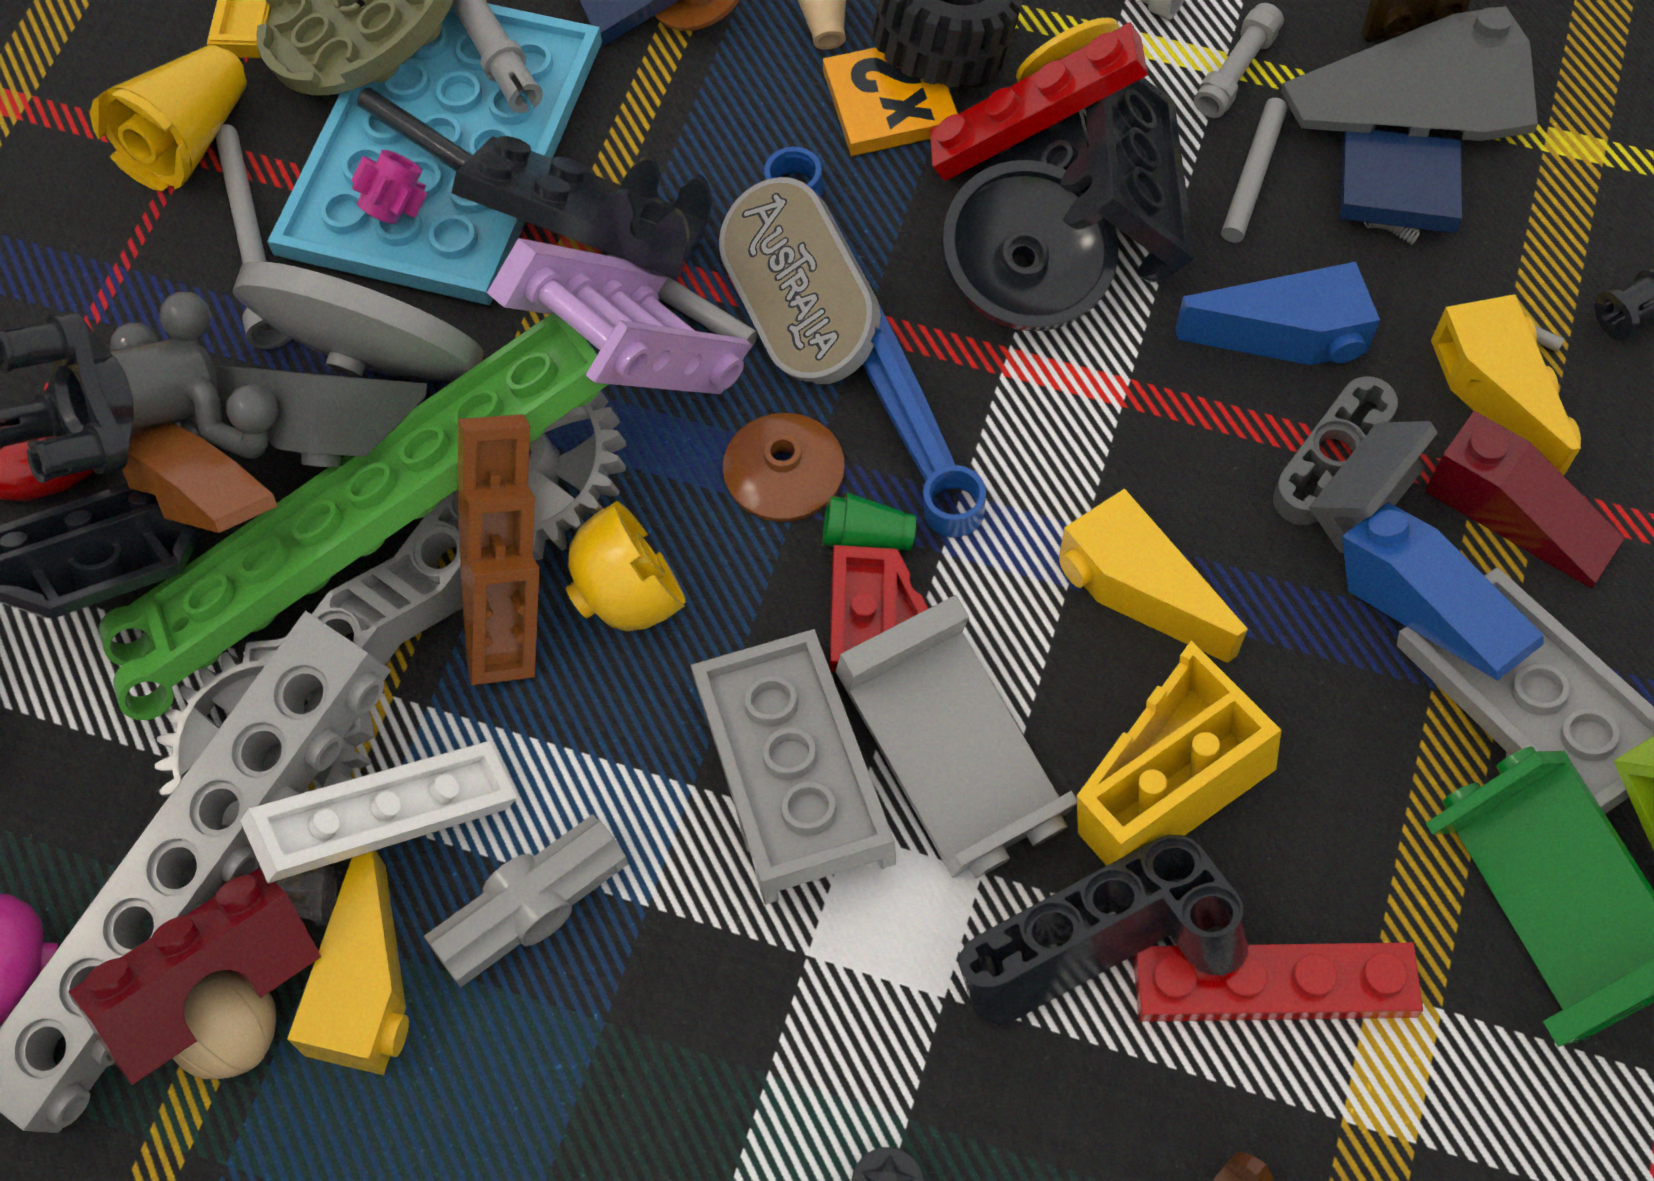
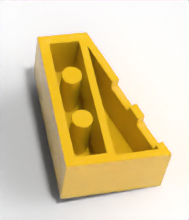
(1179, 761)

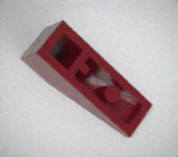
(1524, 499)

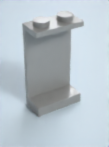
(952, 740)

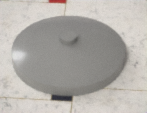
(355, 324)

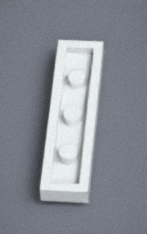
(376, 810)

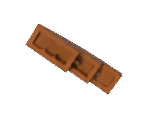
(193, 479)
(497, 548)

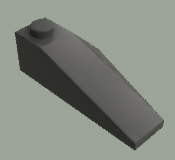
(1448, 75)
(327, 413)

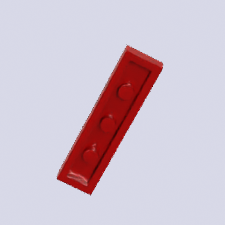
(1038, 101)
(1282, 984)

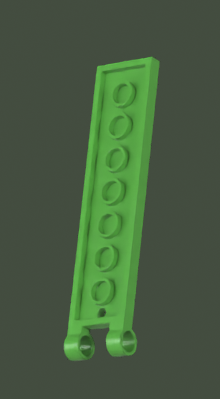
(337, 517)

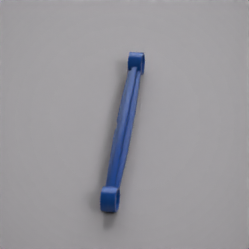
(902, 393)

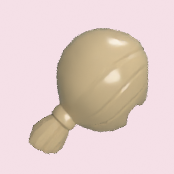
(229, 1026)

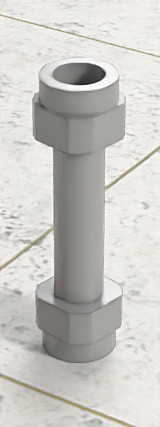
(1220, 88)

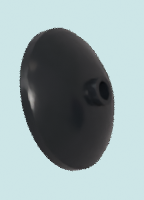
(1021, 212)

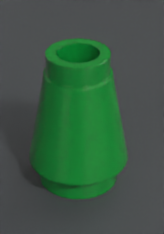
(866, 524)

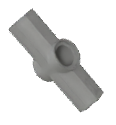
(526, 900)

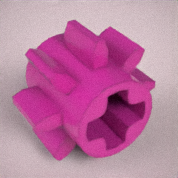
(389, 187)

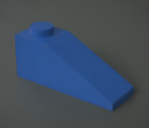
(1287, 318)
(1435, 591)

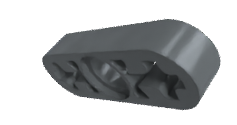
(1334, 425)

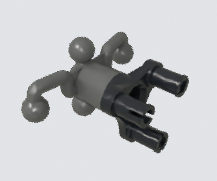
(137, 385)

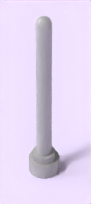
(249, 239)

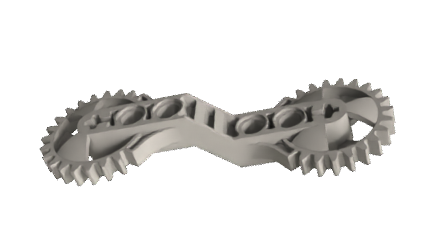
(405, 594)

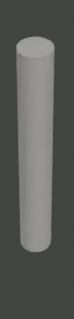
(1254, 170)
(704, 311)

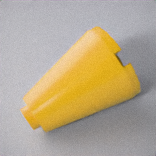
(169, 115)

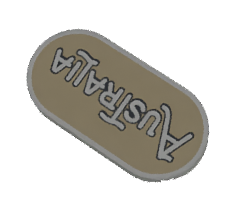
(799, 281)

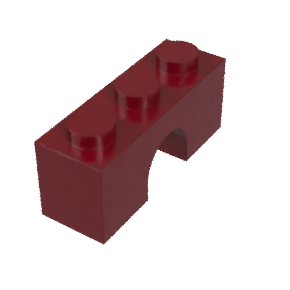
(141, 997)

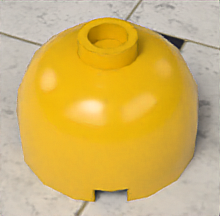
(620, 573)

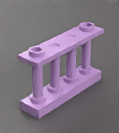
(619, 314)

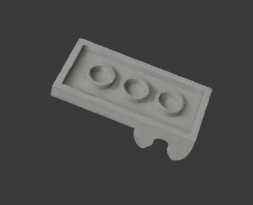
(1549, 701)
(792, 763)

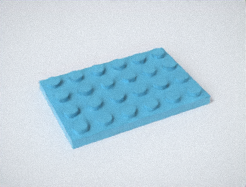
(452, 242)

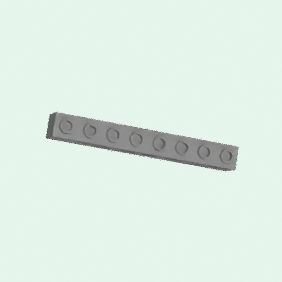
(187, 826)

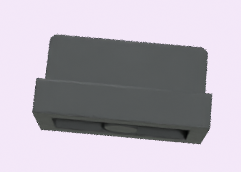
(1372, 476)

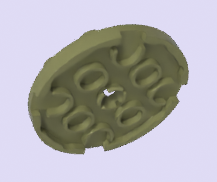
(343, 46)

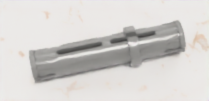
(500, 57)

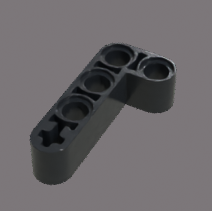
(1015, 972)

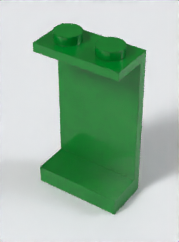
(1562, 887)

